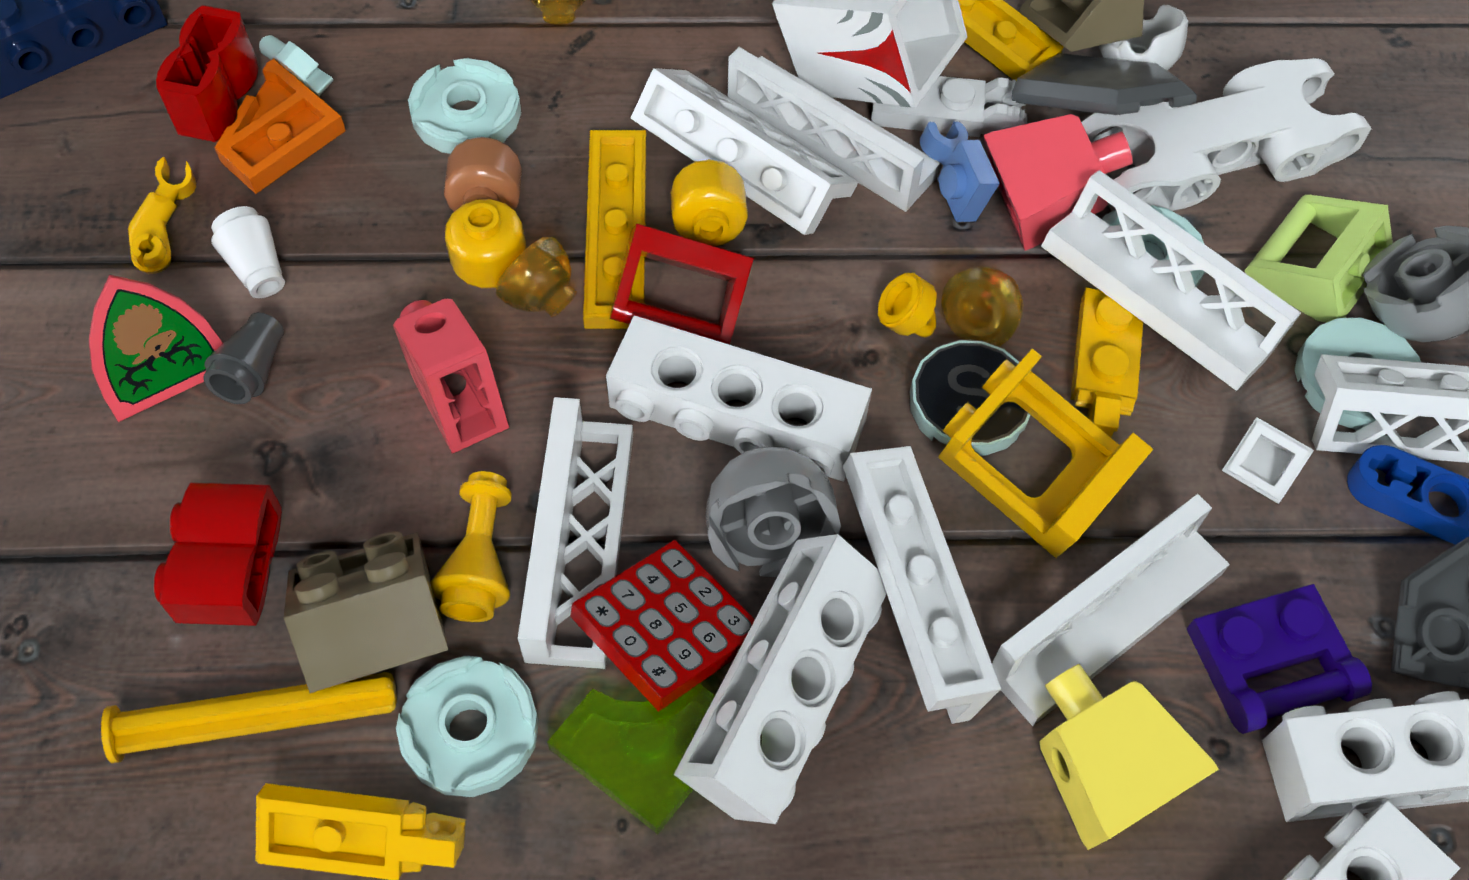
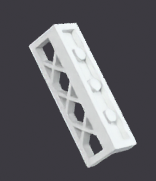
(712, 126)
(831, 130)
(1163, 290)
(1401, 392)
(552, 529)
(922, 582)
(1110, 609)

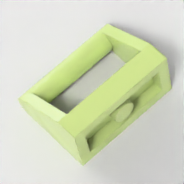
(1338, 279)

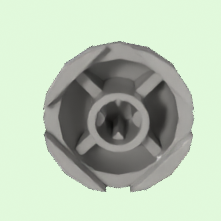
(1422, 285)
(767, 504)

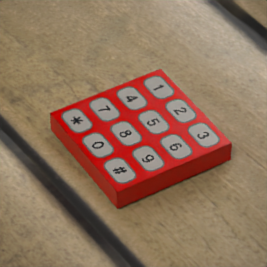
(664, 624)

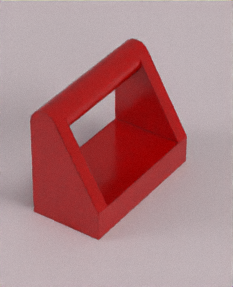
(690, 256)

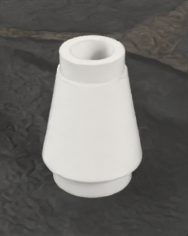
(249, 250)

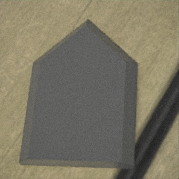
(1100, 85)
(1434, 620)

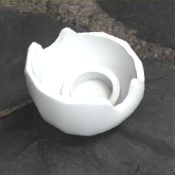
(1160, 42)

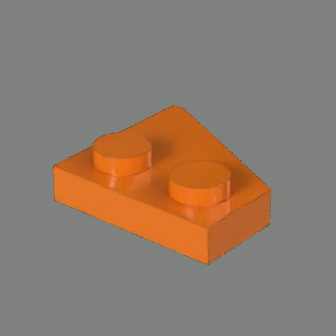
(276, 129)

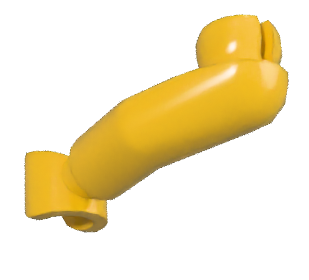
(147, 229)

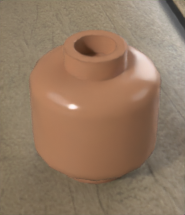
(480, 171)

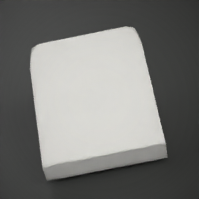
(1267, 460)

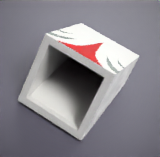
(871, 47)

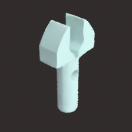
(296, 62)

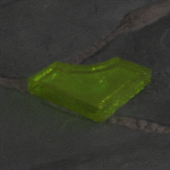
(633, 749)

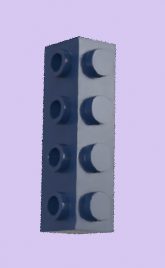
(49, 35)

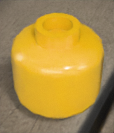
(709, 197)
(483, 241)

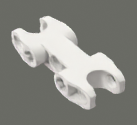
(1255, 123)

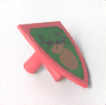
(146, 345)

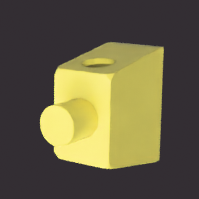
(1117, 755)

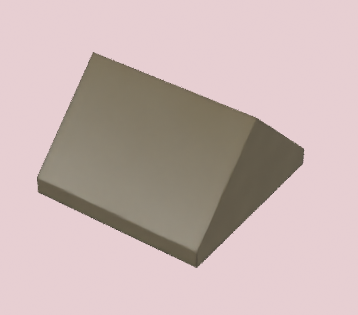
(1086, 22)

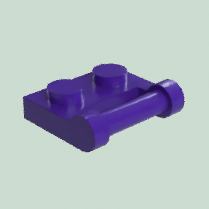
(1271, 637)

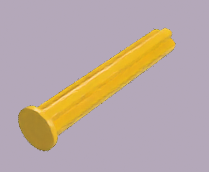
(243, 715)

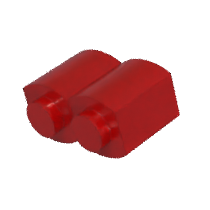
(207, 73)
(219, 554)

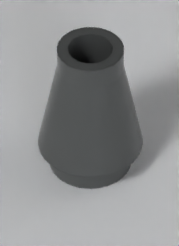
(244, 360)

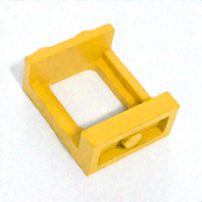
(1082, 488)

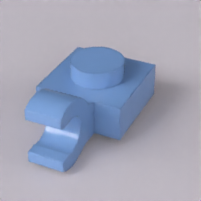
(966, 173)

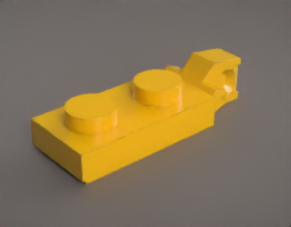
(1106, 360)
(352, 833)

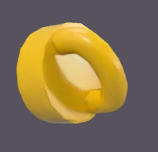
(908, 306)

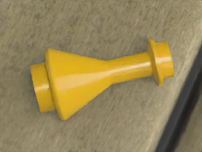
(472, 577)

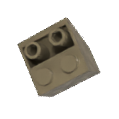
(362, 610)

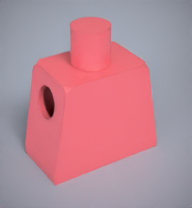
(1047, 168)
(442, 343)

